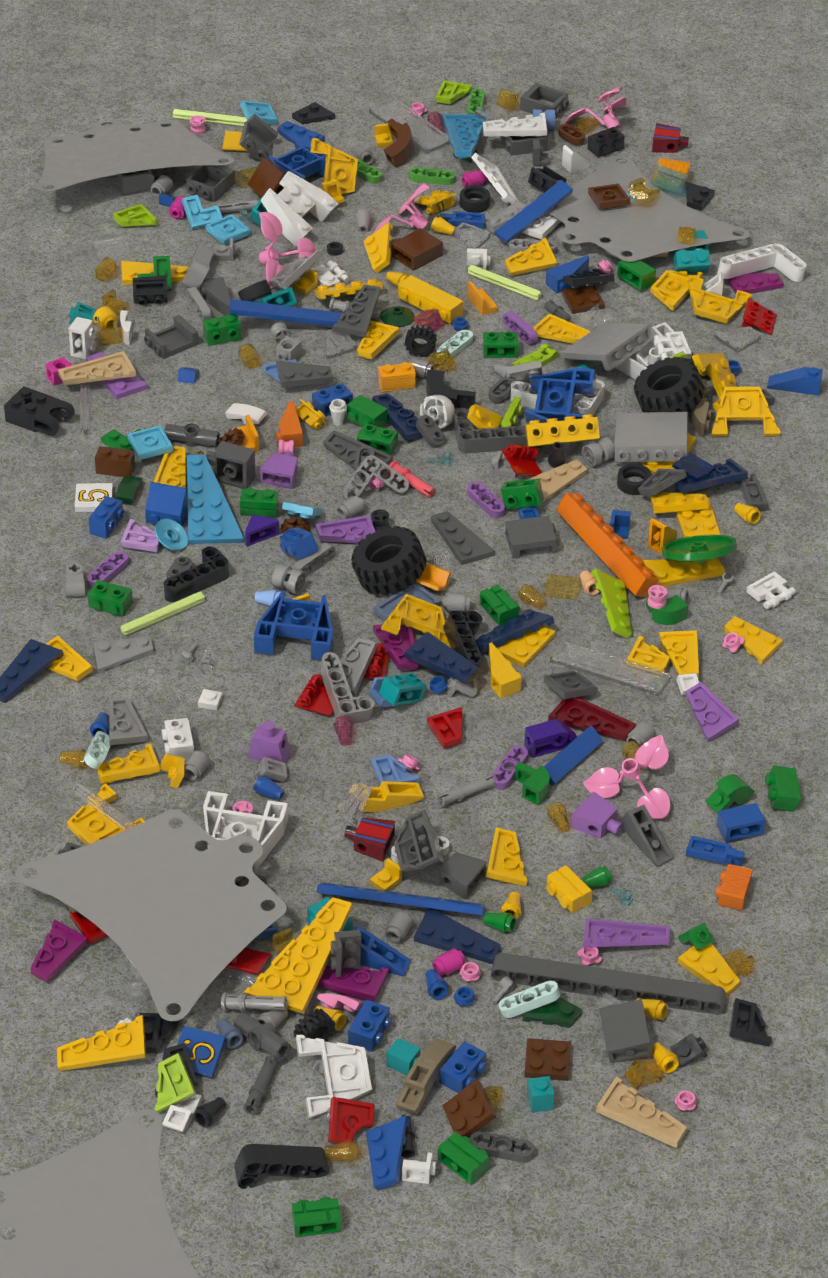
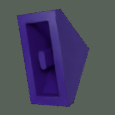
(260, 529)

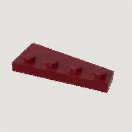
(582, 714)

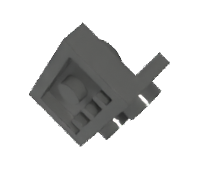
(345, 950)

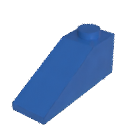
(555, 275)
(801, 380)
(380, 955)

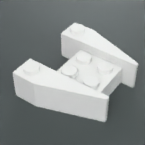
(294, 203)
(647, 355)
(226, 824)

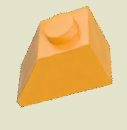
(659, 535)

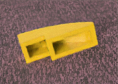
(393, 795)

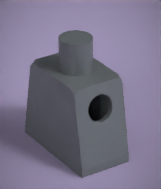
(462, 874)

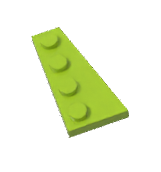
(615, 601)

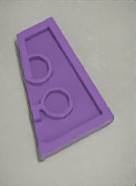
(345, 530)
(710, 712)

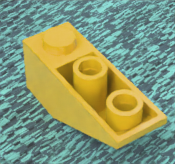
(503, 676)

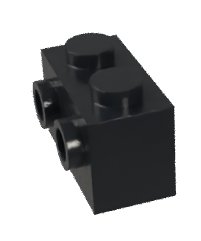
(605, 142)

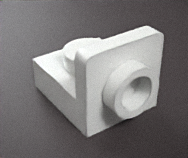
(478, 257)
(418, 1171)

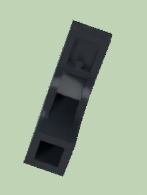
(436, 386)

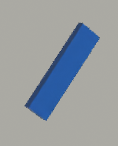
(572, 754)

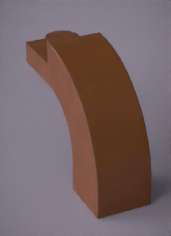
(403, 147)

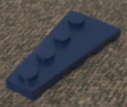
(400, 418)
(723, 474)
(513, 629)
(441, 658)
(26, 666)
(445, 934)

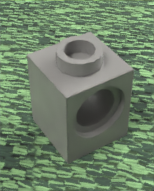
(288, 349)

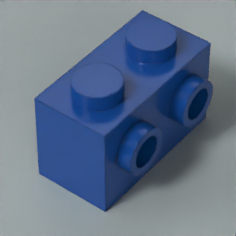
(322, 399)
(106, 517)
(298, 543)
(740, 822)
(369, 1025)
(463, 1067)

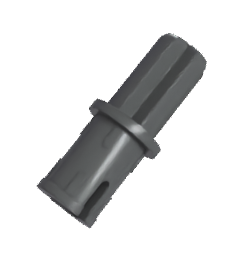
(557, 310)

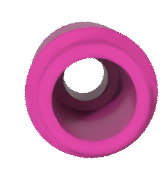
(474, 178)
(176, 209)
(449, 962)

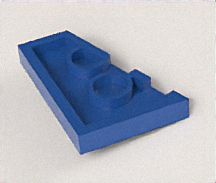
(298, 134)
(385, 1151)

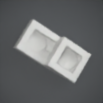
(126, 327)
(239, 411)
(181, 1115)

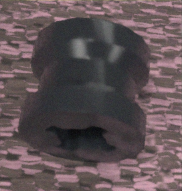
(380, 519)

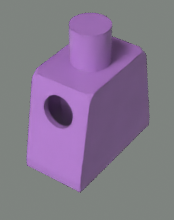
(280, 470)
(269, 743)
(596, 817)

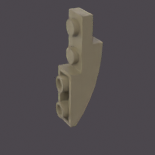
(701, 414)
(423, 1075)

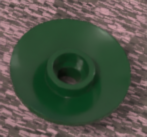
(397, 316)

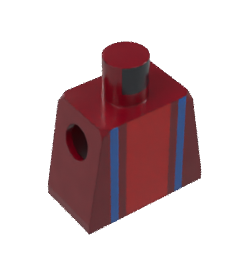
(668, 139)
(372, 837)

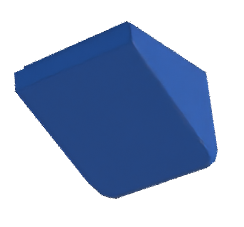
(166, 199)
(187, 375)

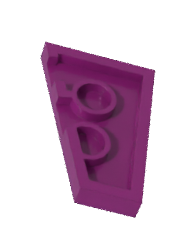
(755, 282)
(397, 645)
(58, 950)
(357, 983)

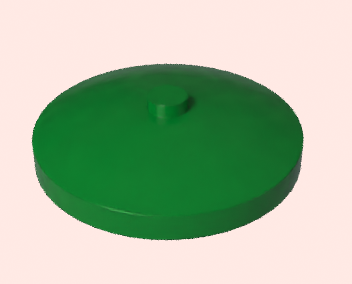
(699, 548)

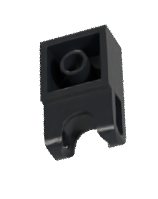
(37, 411)

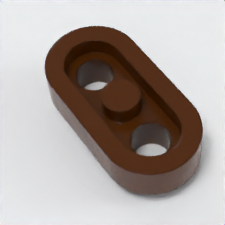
(571, 134)

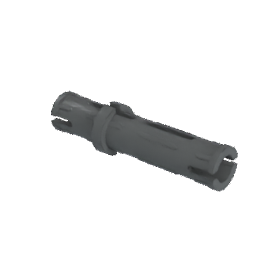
(258, 1090)

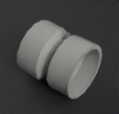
(598, 451)
(288, 578)

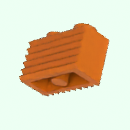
(734, 887)

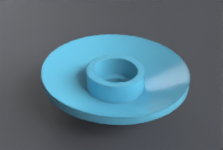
(171, 534)

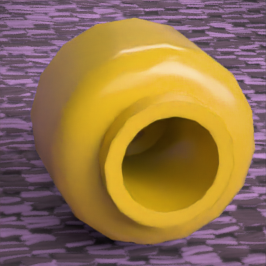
(104, 318)

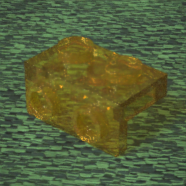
(639, 191)

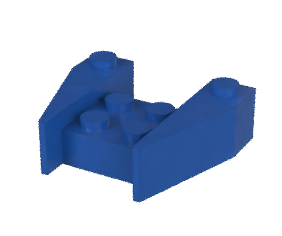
(301, 161)
(557, 393)
(295, 620)

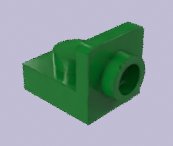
(698, 935)

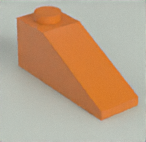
(290, 426)

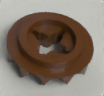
(237, 435)
(289, 524)

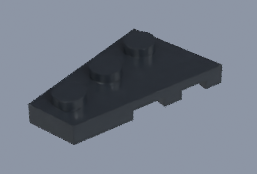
(588, 278)

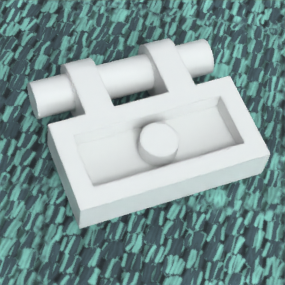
(326, 276)
(676, 343)
(767, 587)

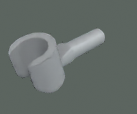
(725, 582)
(188, 654)
(507, 987)

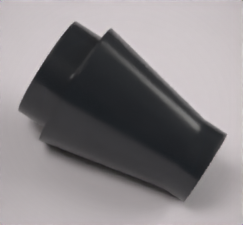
(556, 456)
(208, 1112)

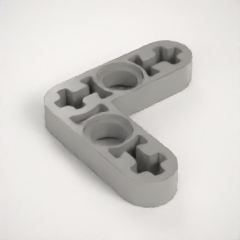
(375, 471)

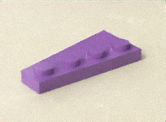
(122, 386)

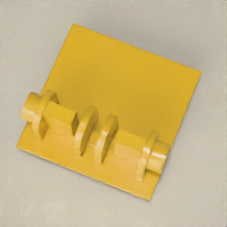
(232, 140)
(437, 201)

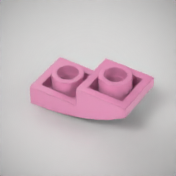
(340, 1001)

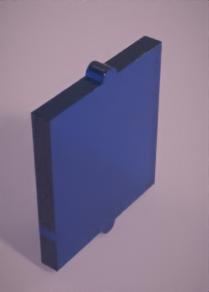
(694, 466)

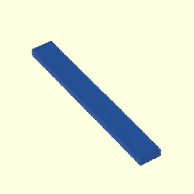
(284, 313)
(401, 898)

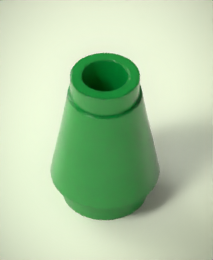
(597, 878)
(501, 921)

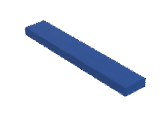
(533, 211)

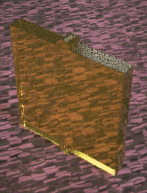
(242, 177)
(562, 586)

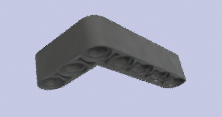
(485, 440)

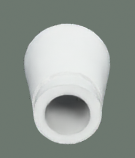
(338, 411)

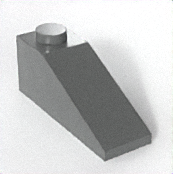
(217, 294)
(646, 835)

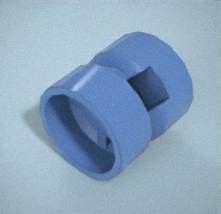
(549, 115)

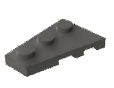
(302, 374)

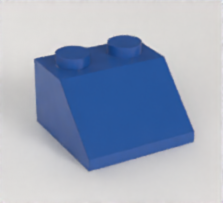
(166, 503)

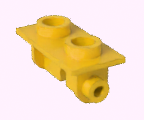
(315, 419)

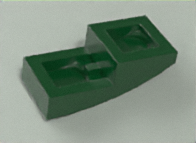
(128, 488)

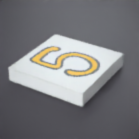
(90, 495)

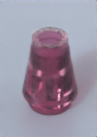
(436, 119)
(343, 728)

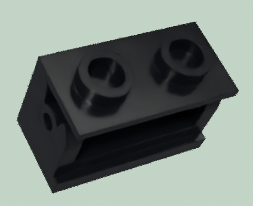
(544, 178)
(150, 290)

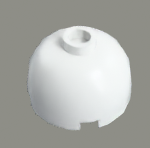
(438, 408)

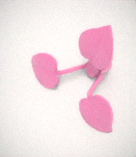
(609, 119)
(416, 218)
(271, 230)
(652, 755)

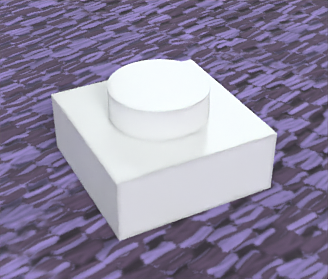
(686, 681)
(210, 699)

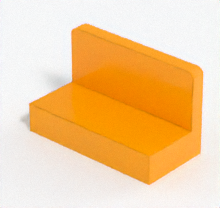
(480, 299)
(251, 436)
(435, 577)

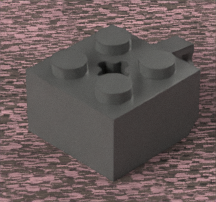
(138, 180)
(233, 464)

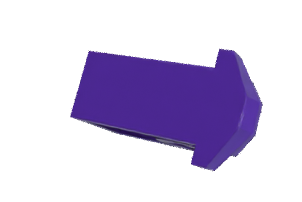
(547, 737)

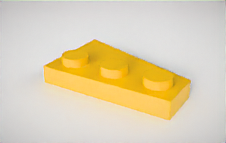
(378, 247)
(535, 258)
(559, 329)
(377, 338)
(675, 502)
(757, 641)
(524, 649)
(682, 650)
(71, 664)
(134, 765)
(505, 858)
(710, 968)

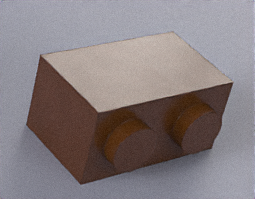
(114, 461)

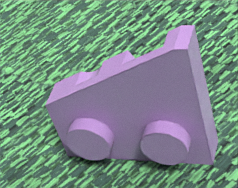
(139, 538)

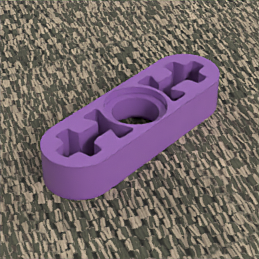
(523, 329)
(478, 491)
(116, 562)
(509, 760)

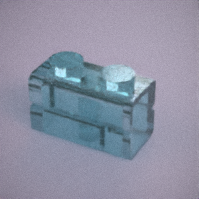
(669, 179)

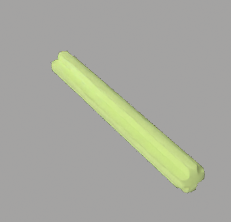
(210, 117)
(504, 282)
(162, 613)

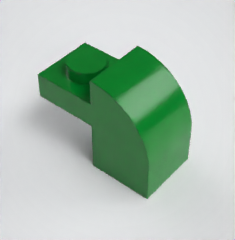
(672, 613)
(534, 782)
(729, 789)

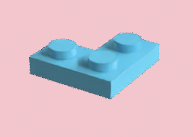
(197, 215)
(305, 511)

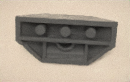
(418, 844)

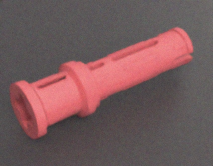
(413, 481)

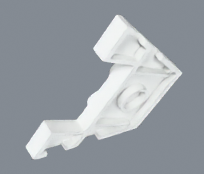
(344, 1072)

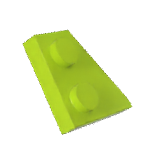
(452, 91)
(134, 216)
(173, 1083)

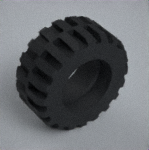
(669, 386)
(388, 560)

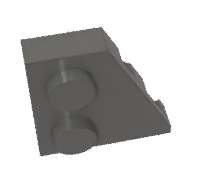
(661, 480)

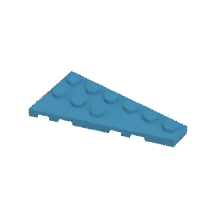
(463, 132)
(208, 511)

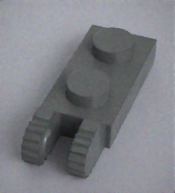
(753, 492)

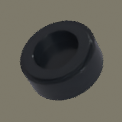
(334, 248)

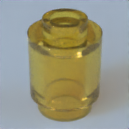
(105, 269)
(249, 356)

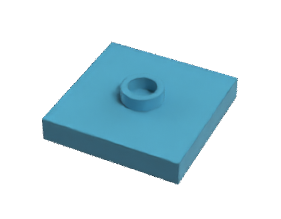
(262, 110)
(228, 228)
(150, 442)

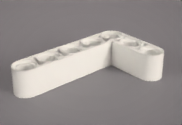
(762, 258)
(582, 405)

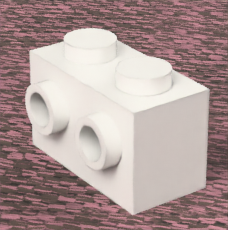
(81, 338)
(178, 738)

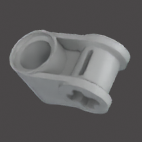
(74, 580)

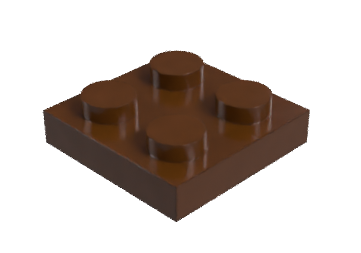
(609, 196)
(582, 299)
(547, 1059)
(469, 1110)

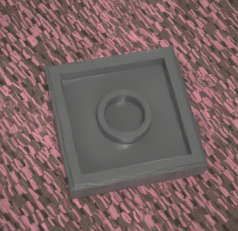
(570, 684)

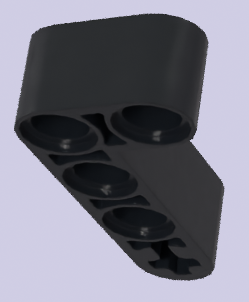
(211, 572)
(460, 632)
(278, 1161)

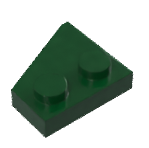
(555, 1013)

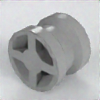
(282, 328)

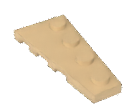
(99, 369)
(559, 477)
(632, 1110)

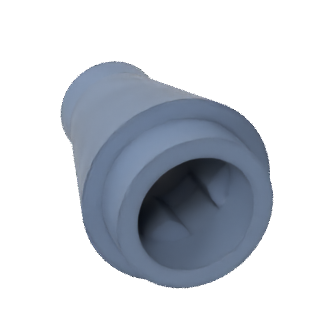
(233, 1035)

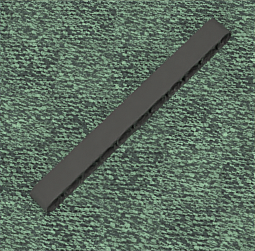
(619, 984)

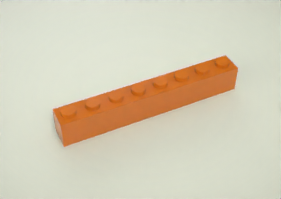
(607, 544)

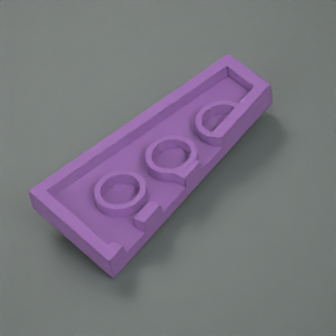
(617, 933)

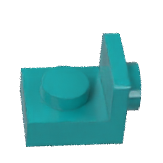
(82, 311)

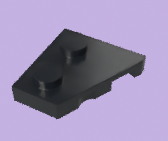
(312, 113)
(748, 1024)

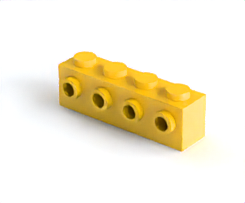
(429, 298)
(562, 431)

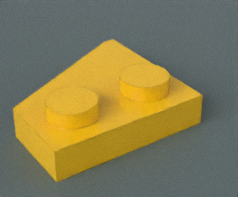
(483, 418)
(648, 656)

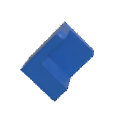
(620, 522)

